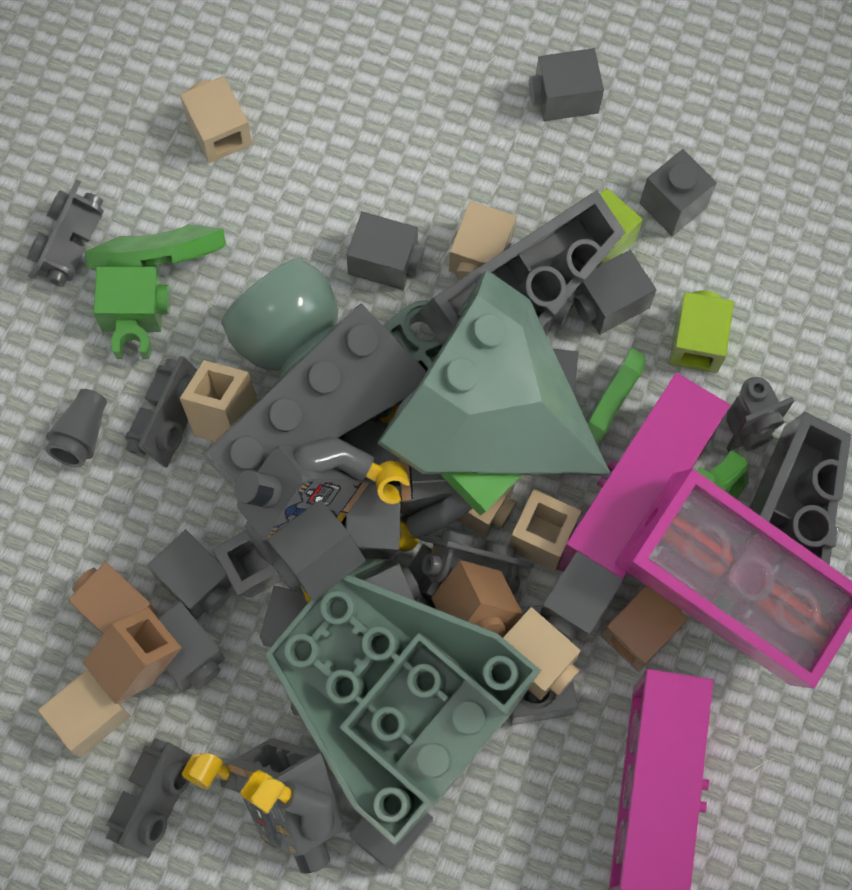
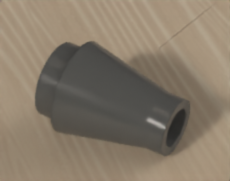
(77, 430)

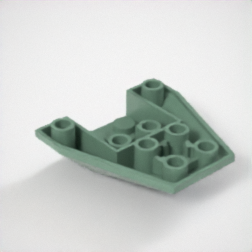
(396, 696)

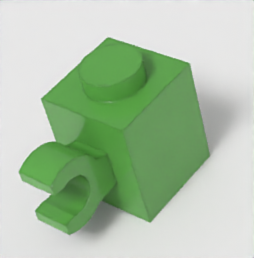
(130, 305)

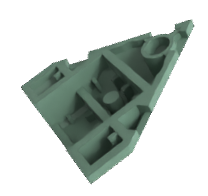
(494, 398)

